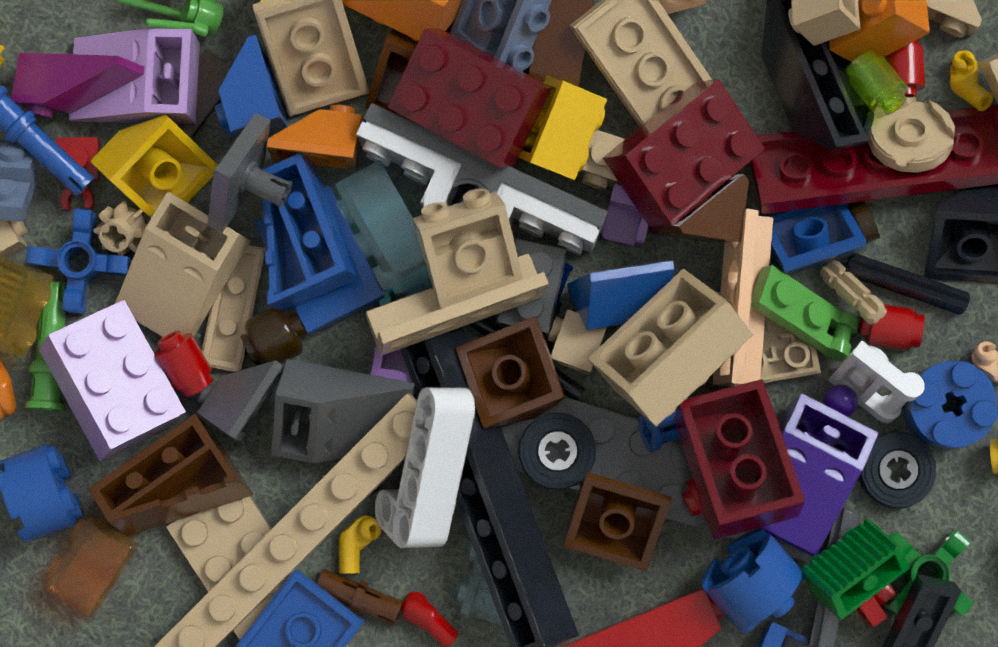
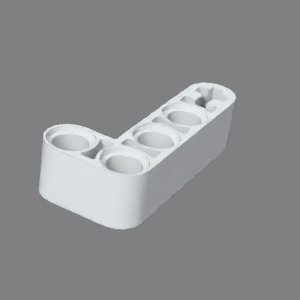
(424, 504)

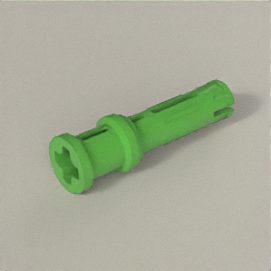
(44, 388)

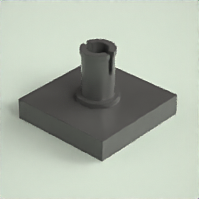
(243, 174)

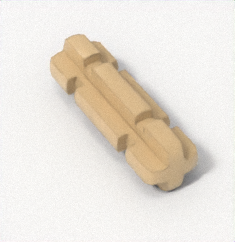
(853, 292)

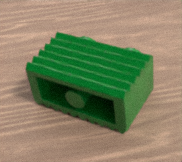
(854, 568)

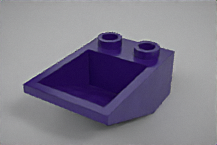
(821, 470)

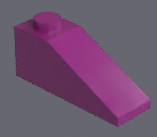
(68, 81)

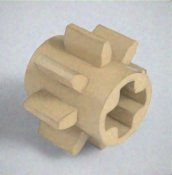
(121, 228)

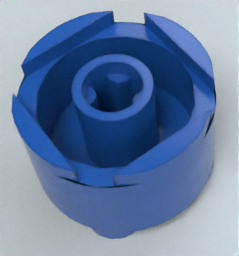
(971, 417)
(37, 492)
(753, 580)

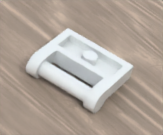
(867, 371)

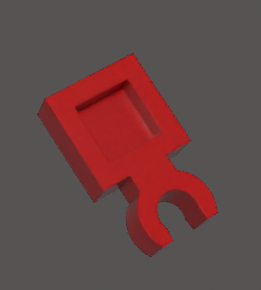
(82, 151)

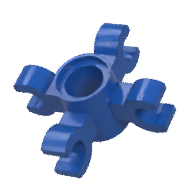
(76, 289)

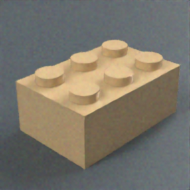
(670, 346)

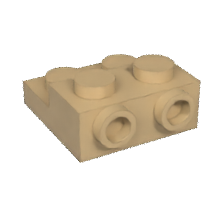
(467, 246)

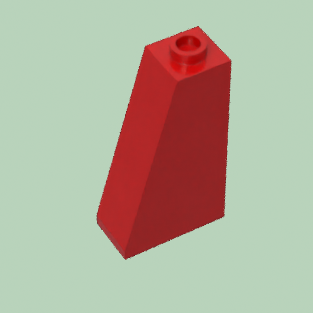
(676, 623)

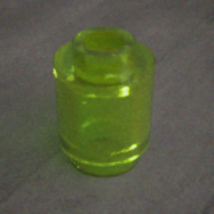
(877, 83)

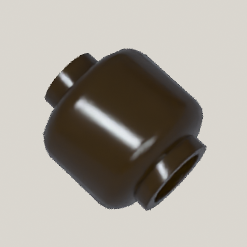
(273, 336)

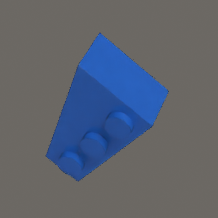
(304, 239)

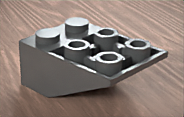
(328, 410)

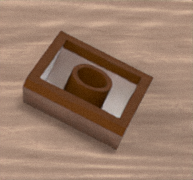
(715, 218)
(511, 374)

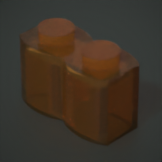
(90, 565)

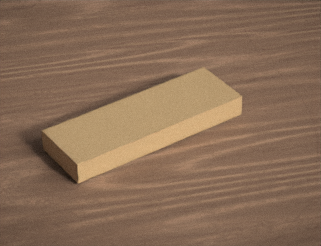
(230, 312)

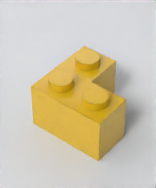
(564, 128)

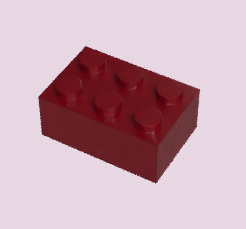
(469, 97)
(684, 153)
(738, 459)

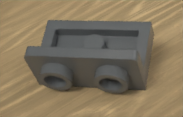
(550, 261)

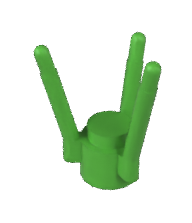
(198, 15)

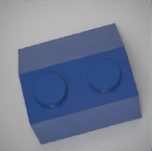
(249, 90)

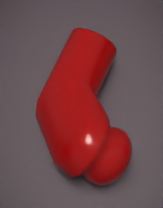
(423, 615)

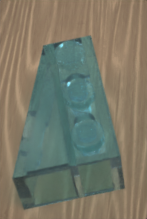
(384, 230)

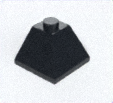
(965, 237)

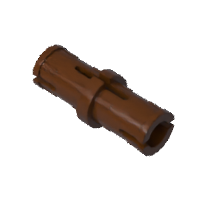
(360, 597)

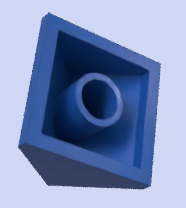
(813, 237)
(617, 294)

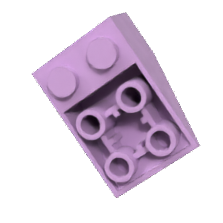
(167, 81)

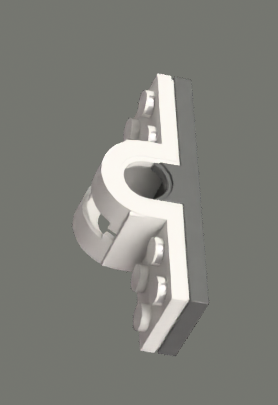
(457, 171)

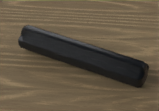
(908, 284)

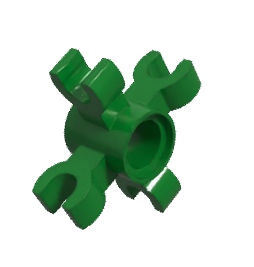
(947, 551)

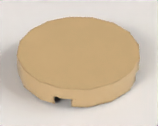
(913, 136)

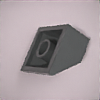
(240, 399)

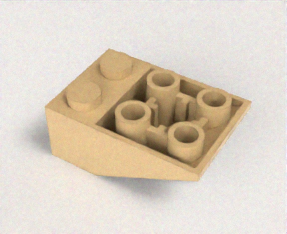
(179, 268)

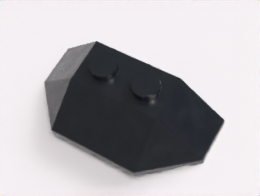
(813, 84)

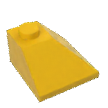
(154, 160)

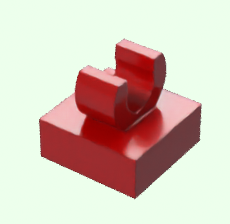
(871, 611)

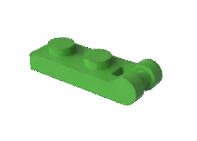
(804, 313)

